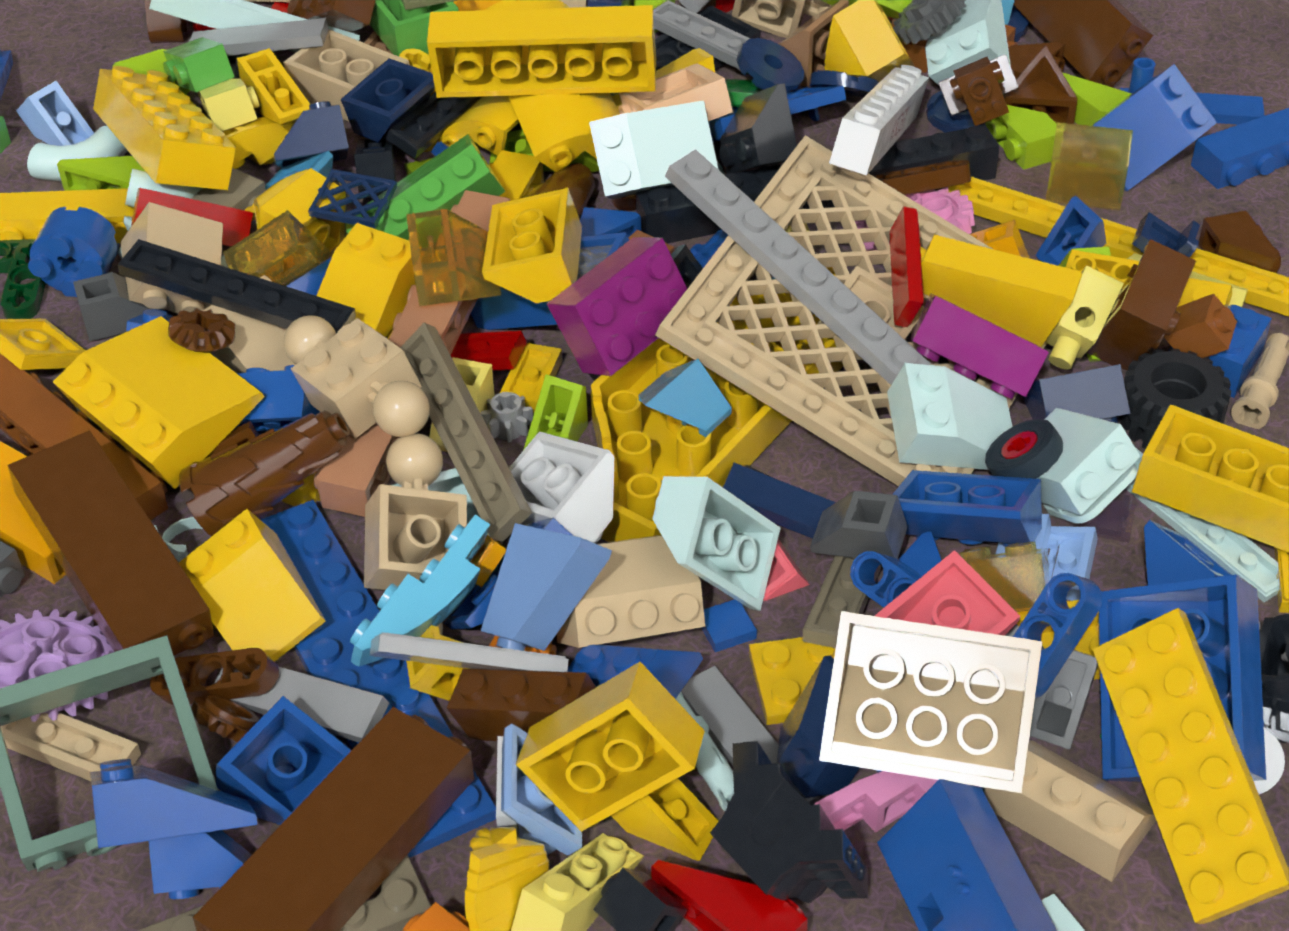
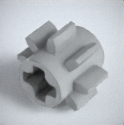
(507, 416)

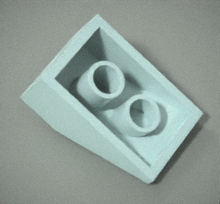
(969, 38)
(641, 145)
(944, 417)

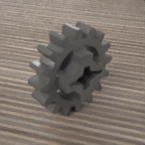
(926, 19)

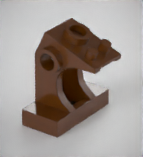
(980, 89)

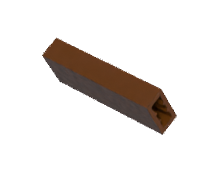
(1097, 34)
(109, 547)
(346, 832)

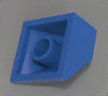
(1175, 557)

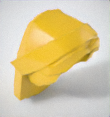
(497, 874)

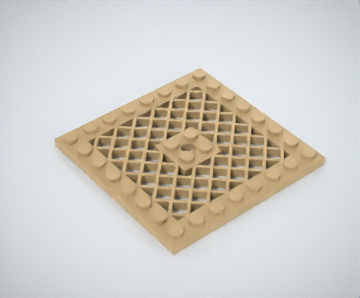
(764, 374)

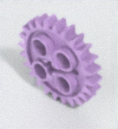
(47, 645)

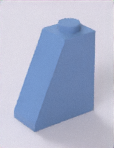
(540, 585)

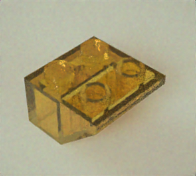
(1089, 165)
(278, 250)
(448, 258)
(1015, 575)

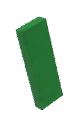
(739, 90)

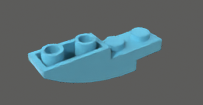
(426, 601)

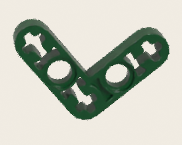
(16, 265)

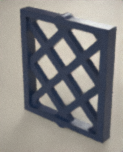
(356, 180)

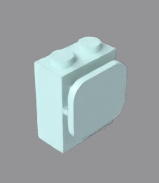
(1091, 469)

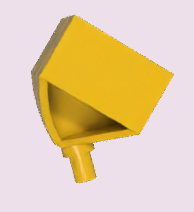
(864, 42)
(297, 195)

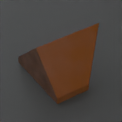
(1045, 89)

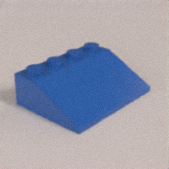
(1227, 631)

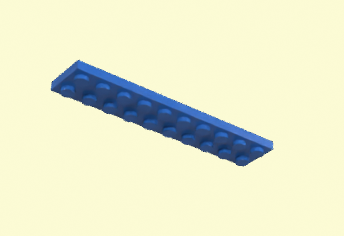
(328, 650)

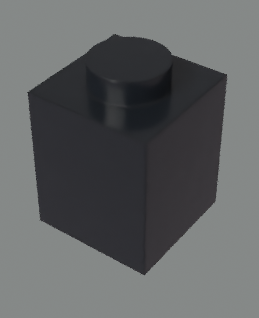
(638, 903)

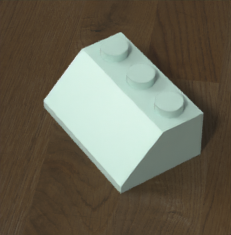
(717, 536)

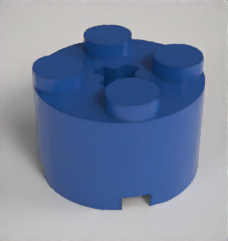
(73, 248)

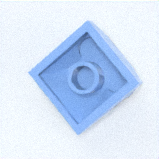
(528, 806)

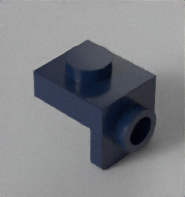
(1159, 231)

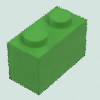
(198, 64)

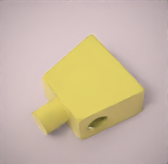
(1084, 318)

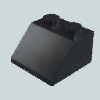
(759, 132)

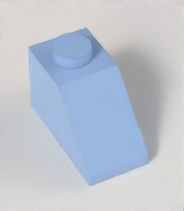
(54, 117)

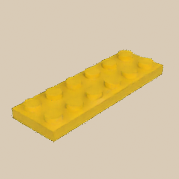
(1192, 768)

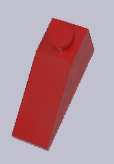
(726, 903)

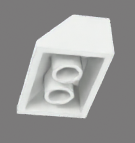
(567, 484)

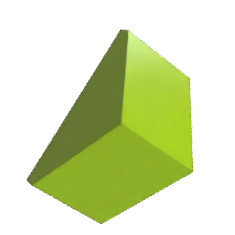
(560, 410)

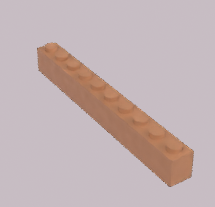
(361, 466)

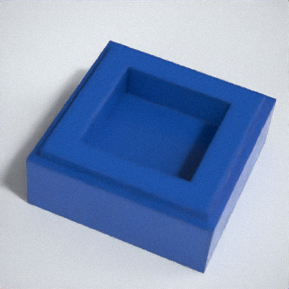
(728, 625)

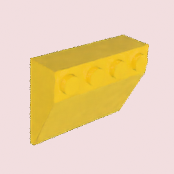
(158, 397)

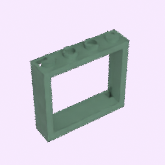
(70, 686)

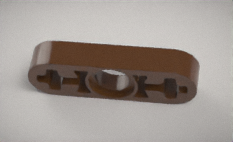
(927, 176)
(231, 683)

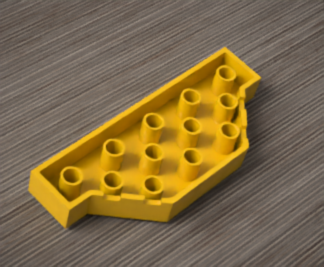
(658, 445)

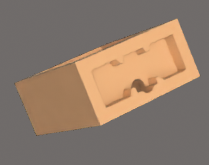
(682, 87)

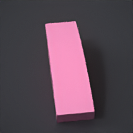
(875, 799)

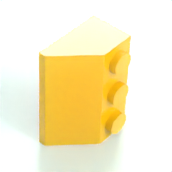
(534, 245)

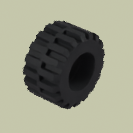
(1174, 380)

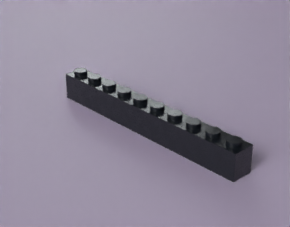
(675, 218)

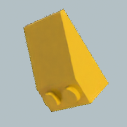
(371, 275)
(252, 588)

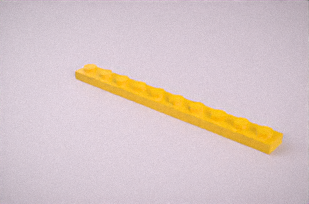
(1039, 216)

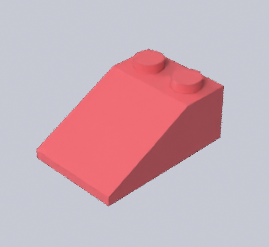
(953, 598)

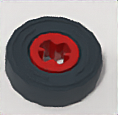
(1025, 450)

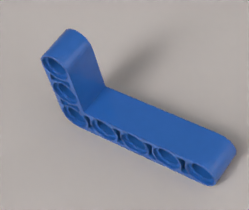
(1048, 609)

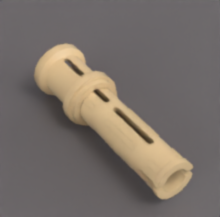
(1260, 390)

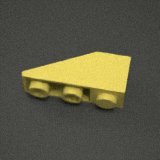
(569, 891)

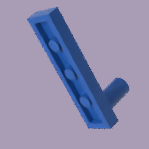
(1223, 107)

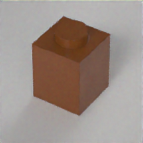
(1203, 327)

